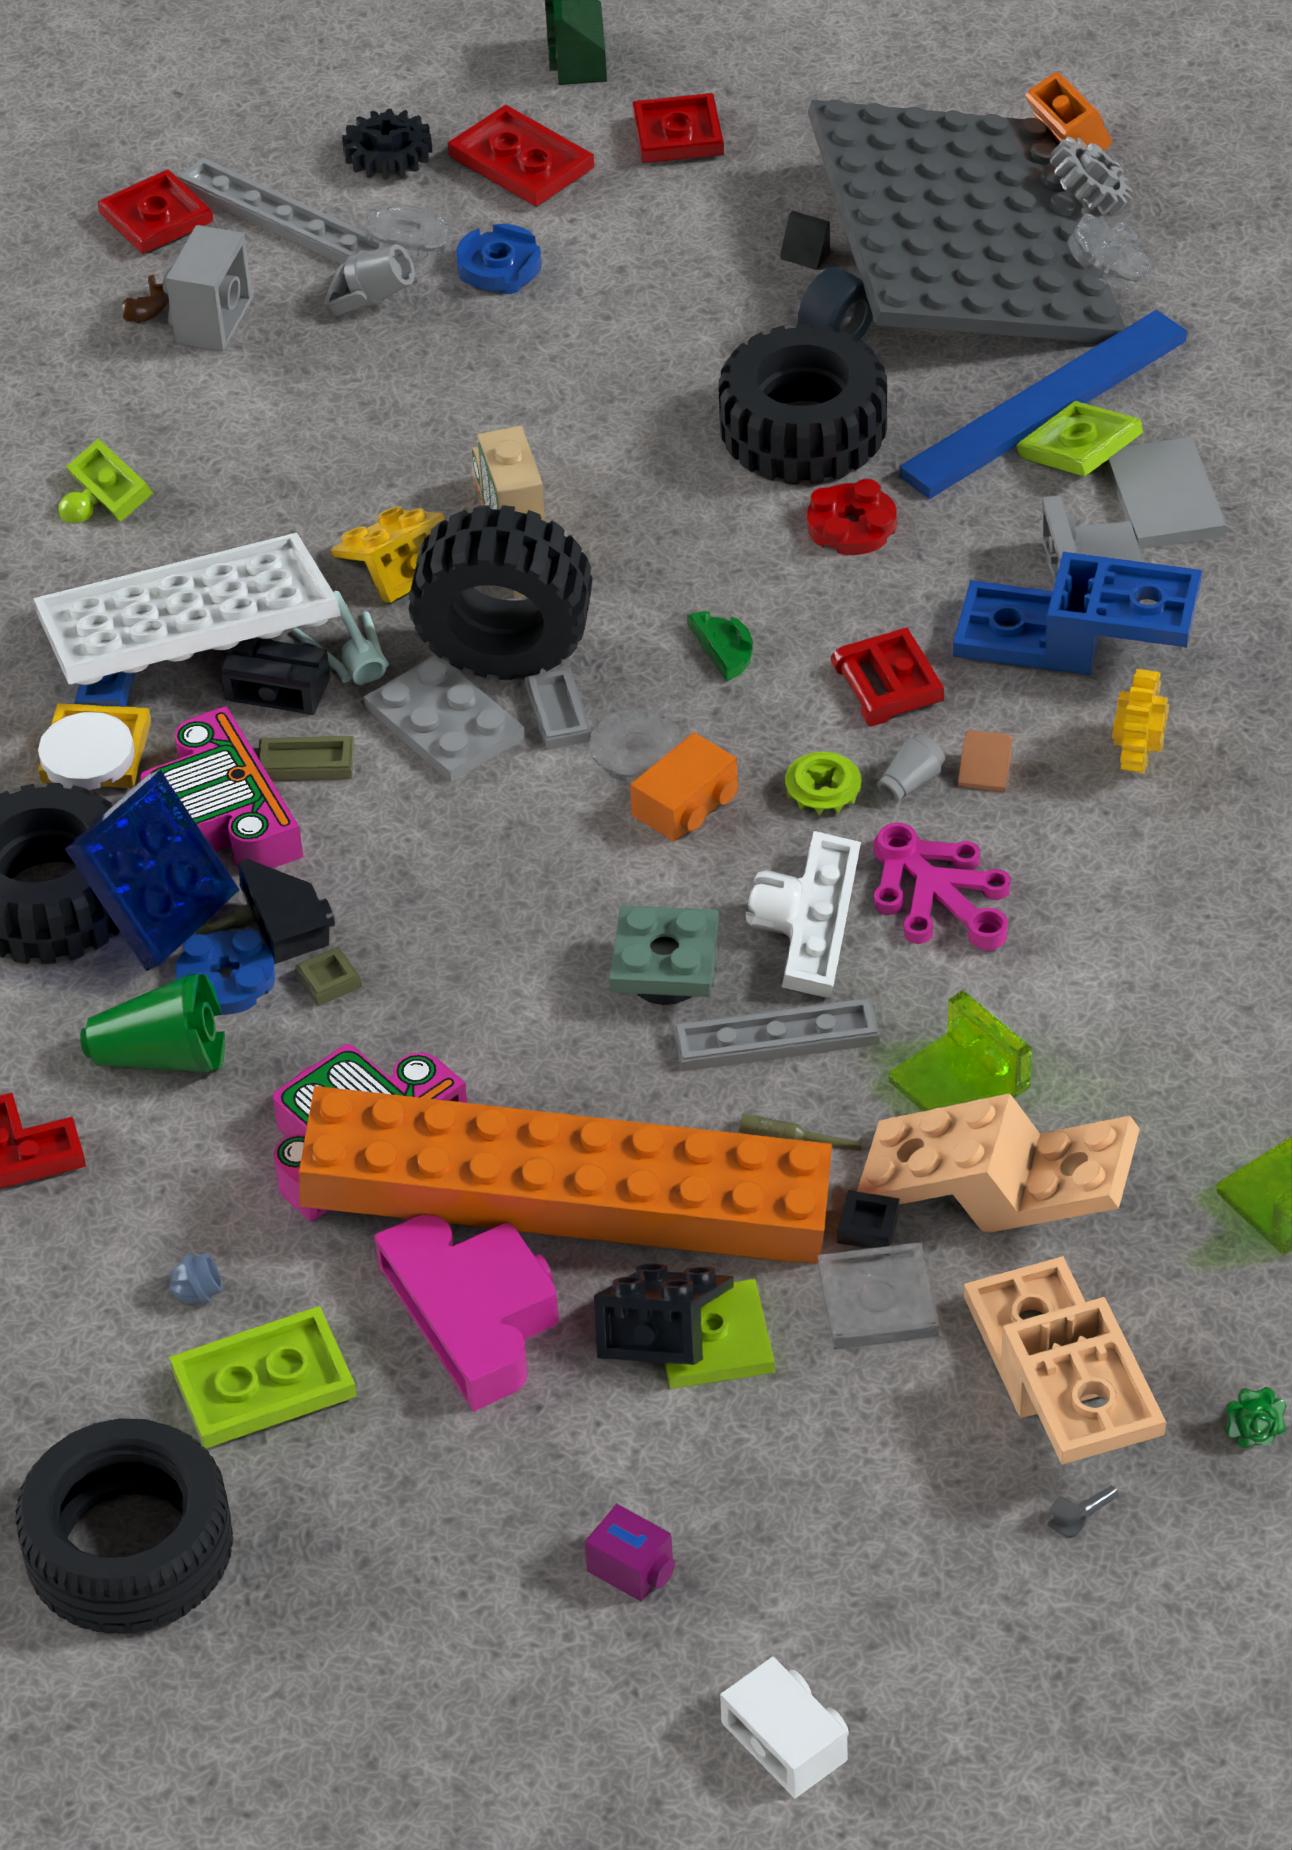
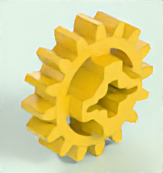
(1140, 721)

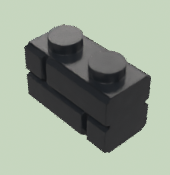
(276, 675)

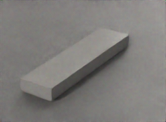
(776, 1034)

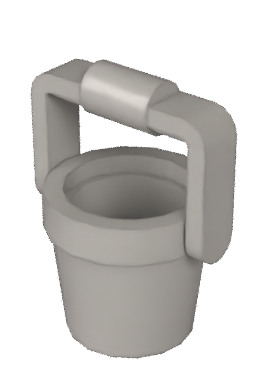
(370, 279)

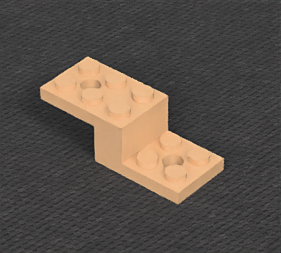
(1001, 1163)
(1064, 1359)

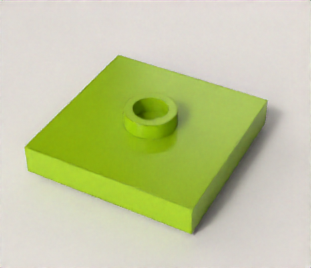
(1080, 438)
(732, 1340)

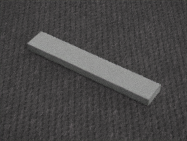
(275, 211)

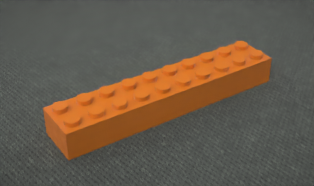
(565, 1175)

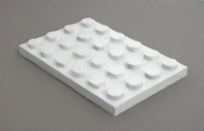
(185, 608)

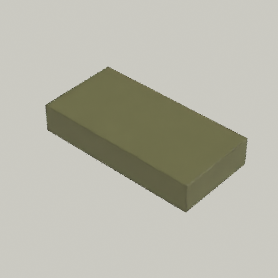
(307, 757)

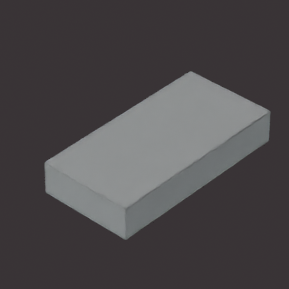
(558, 709)

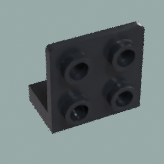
(656, 1314)

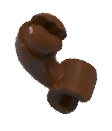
(145, 307)

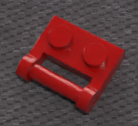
(901, 669)

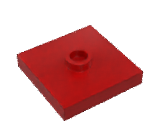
(678, 128)
(155, 211)

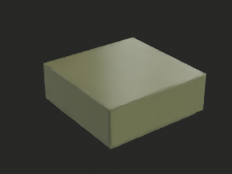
(328, 976)

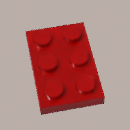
(521, 155)

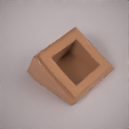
(985, 760)

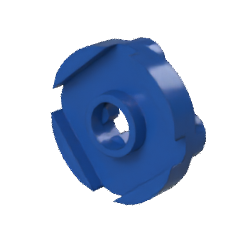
(480, 261)
(234, 949)

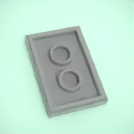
(1166, 493)

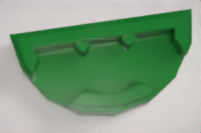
(724, 641)

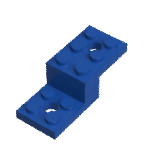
(1088, 601)

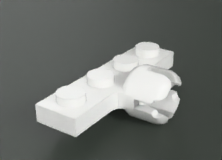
(809, 911)

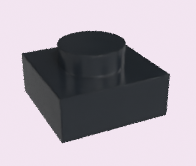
(868, 1220)

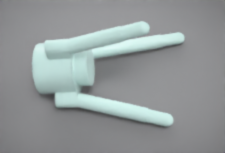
(360, 657)

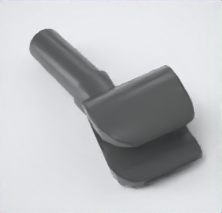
(1071, 1518)

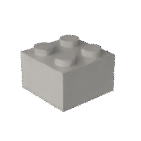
(208, 287)

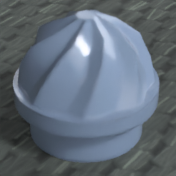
(196, 1279)

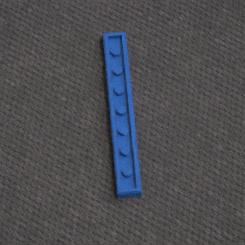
(1028, 410)

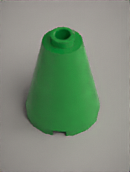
(160, 1029)

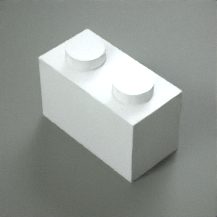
(785, 1726)

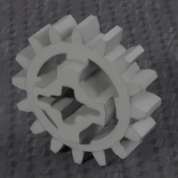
(1091, 176)

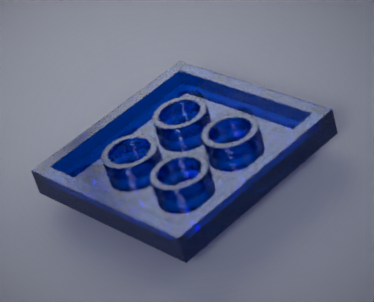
(152, 870)

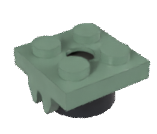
(665, 953)

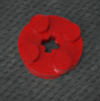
(864, 499)

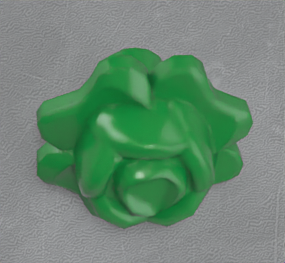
(1255, 1417)

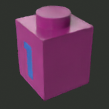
(630, 1553)

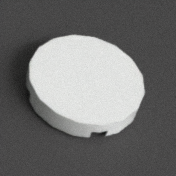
(86, 750)

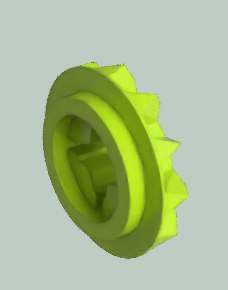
(820, 768)

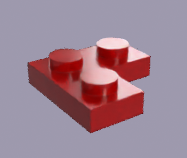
(35, 1150)

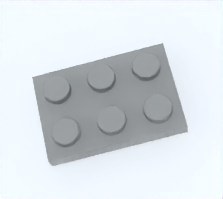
(444, 717)

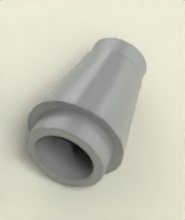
(912, 766)

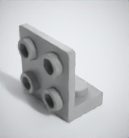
(1103, 540)

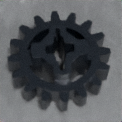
(387, 143)

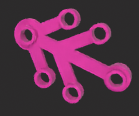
(901, 848)

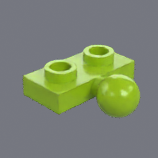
(105, 481)

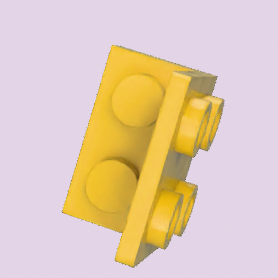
(389, 548)

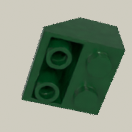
(576, 41)

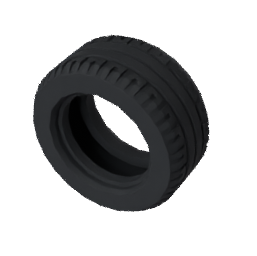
(139, 1589)

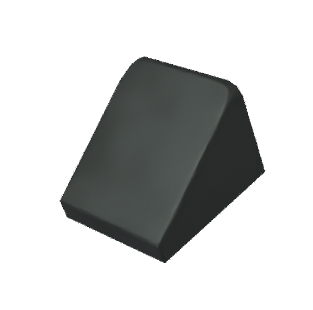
(806, 240)

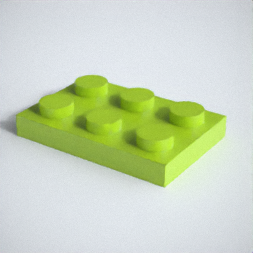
(262, 1377)

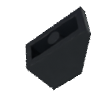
(285, 911)

